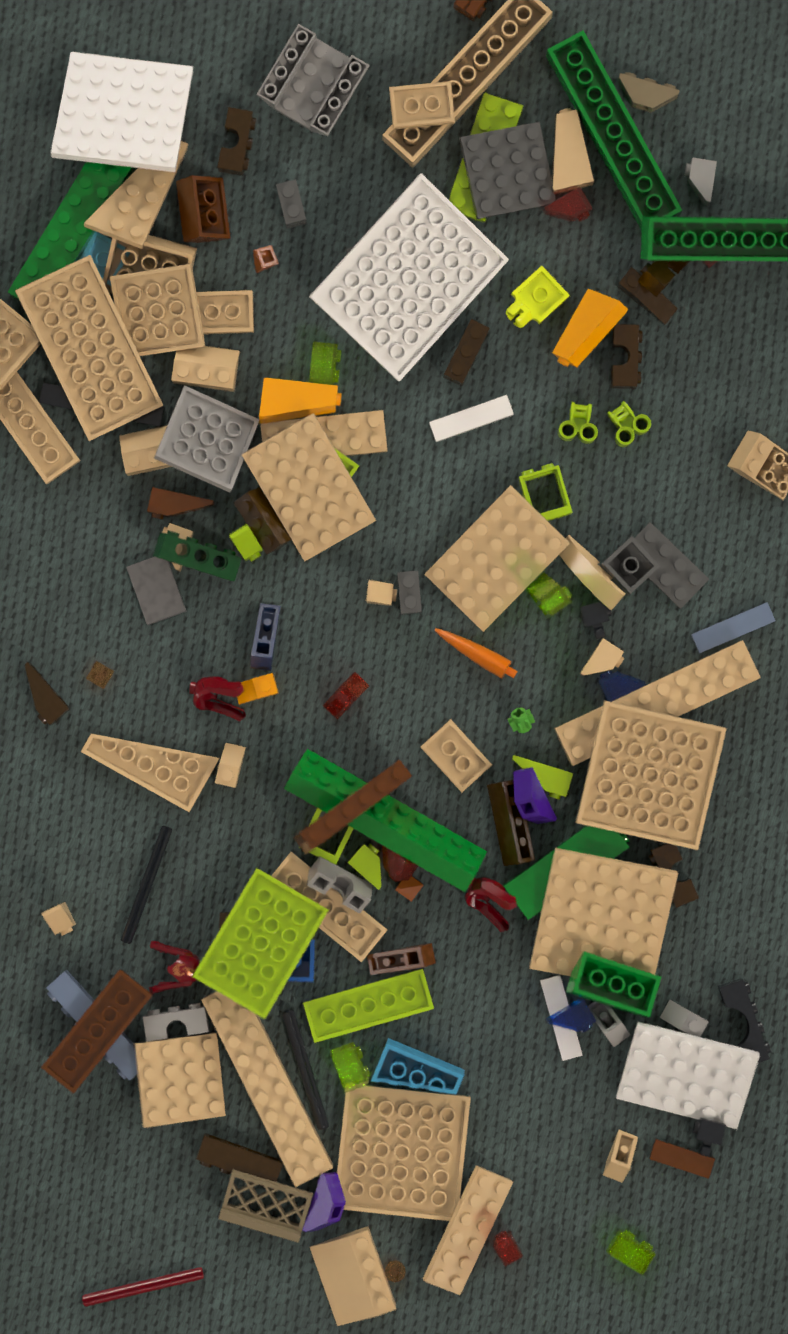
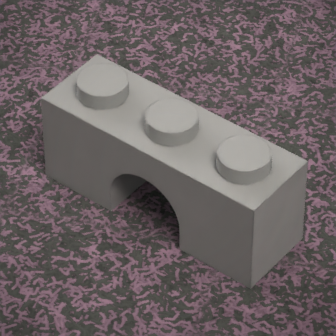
(354, 890)
(193, 1017)

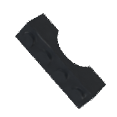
(735, 995)

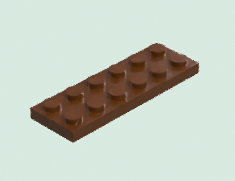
(96, 1031)

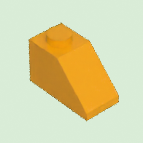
(258, 688)

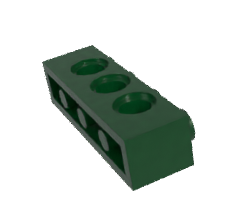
(166, 550)

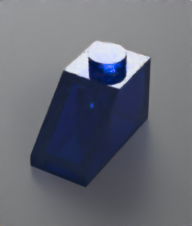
(618, 685)
(573, 1017)

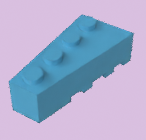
(416, 1069)

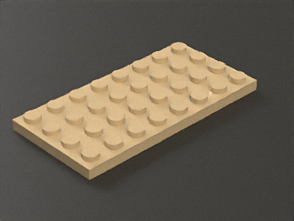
(89, 347)

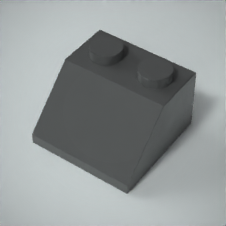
(629, 566)

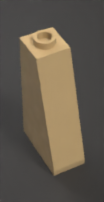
(570, 158)

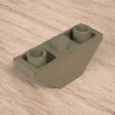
(646, 93)

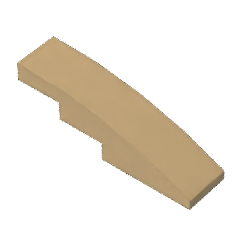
(591, 574)

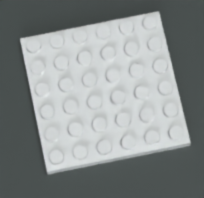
(122, 112)

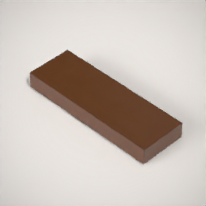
(681, 1158)

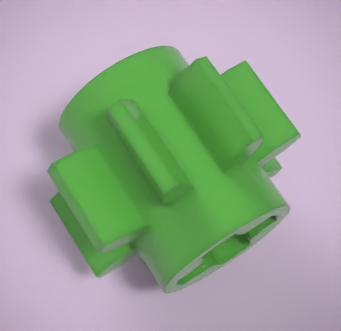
(521, 720)

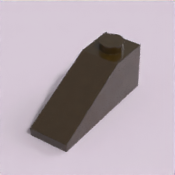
(657, 306)
(46, 700)

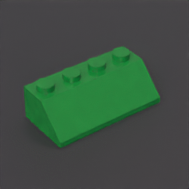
(614, 984)

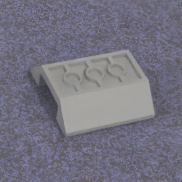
(311, 81)

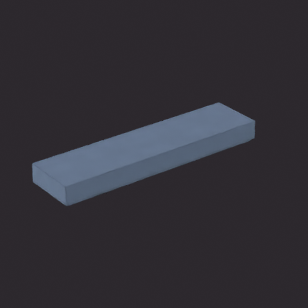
(733, 627)

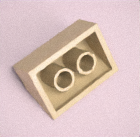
(206, 368)
(139, 451)

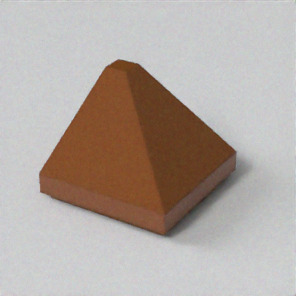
(264, 258)
(409, 888)

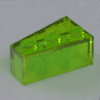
(548, 595)

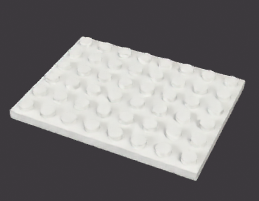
(409, 277)

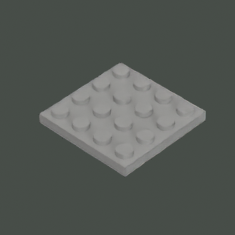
(206, 439)

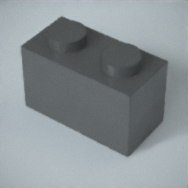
(291, 204)
(409, 592)

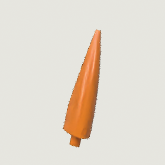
(479, 654)

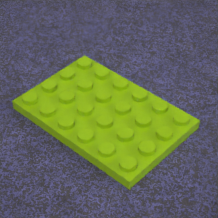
(260, 943)

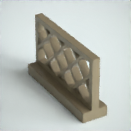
(256, 1219)

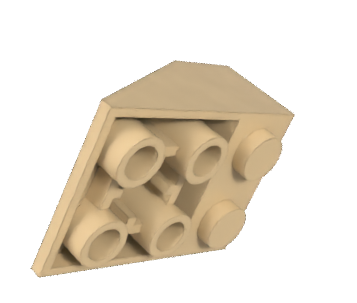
(762, 463)

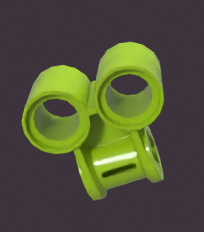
(578, 422)
(627, 423)

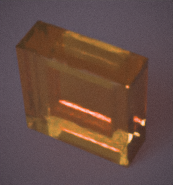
(100, 674)

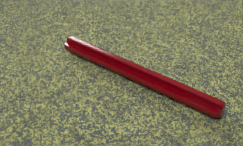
(143, 1286)

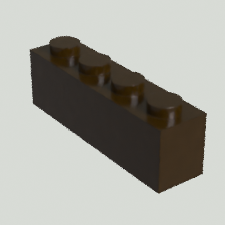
(510, 826)
(232, 1157)

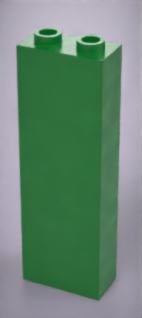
(531, 884)

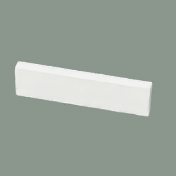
(471, 418)
(557, 1000)

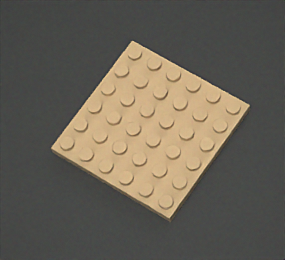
(651, 775)
(602, 909)
(403, 1151)

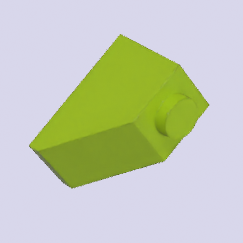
(368, 864)

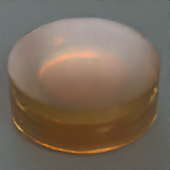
(395, 1271)

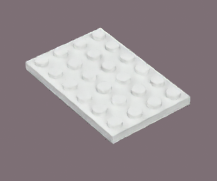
(687, 1075)

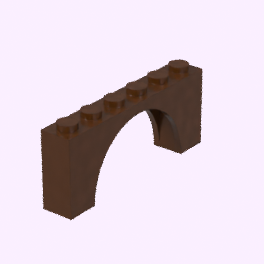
(352, 807)

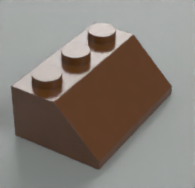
(203, 209)

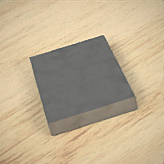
(156, 589)

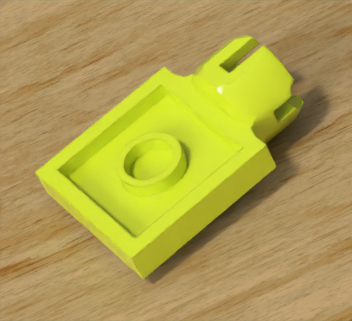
(536, 298)

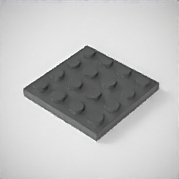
(507, 170)

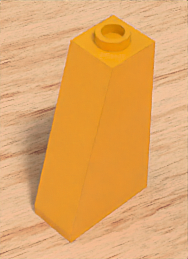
(587, 327)
(296, 399)

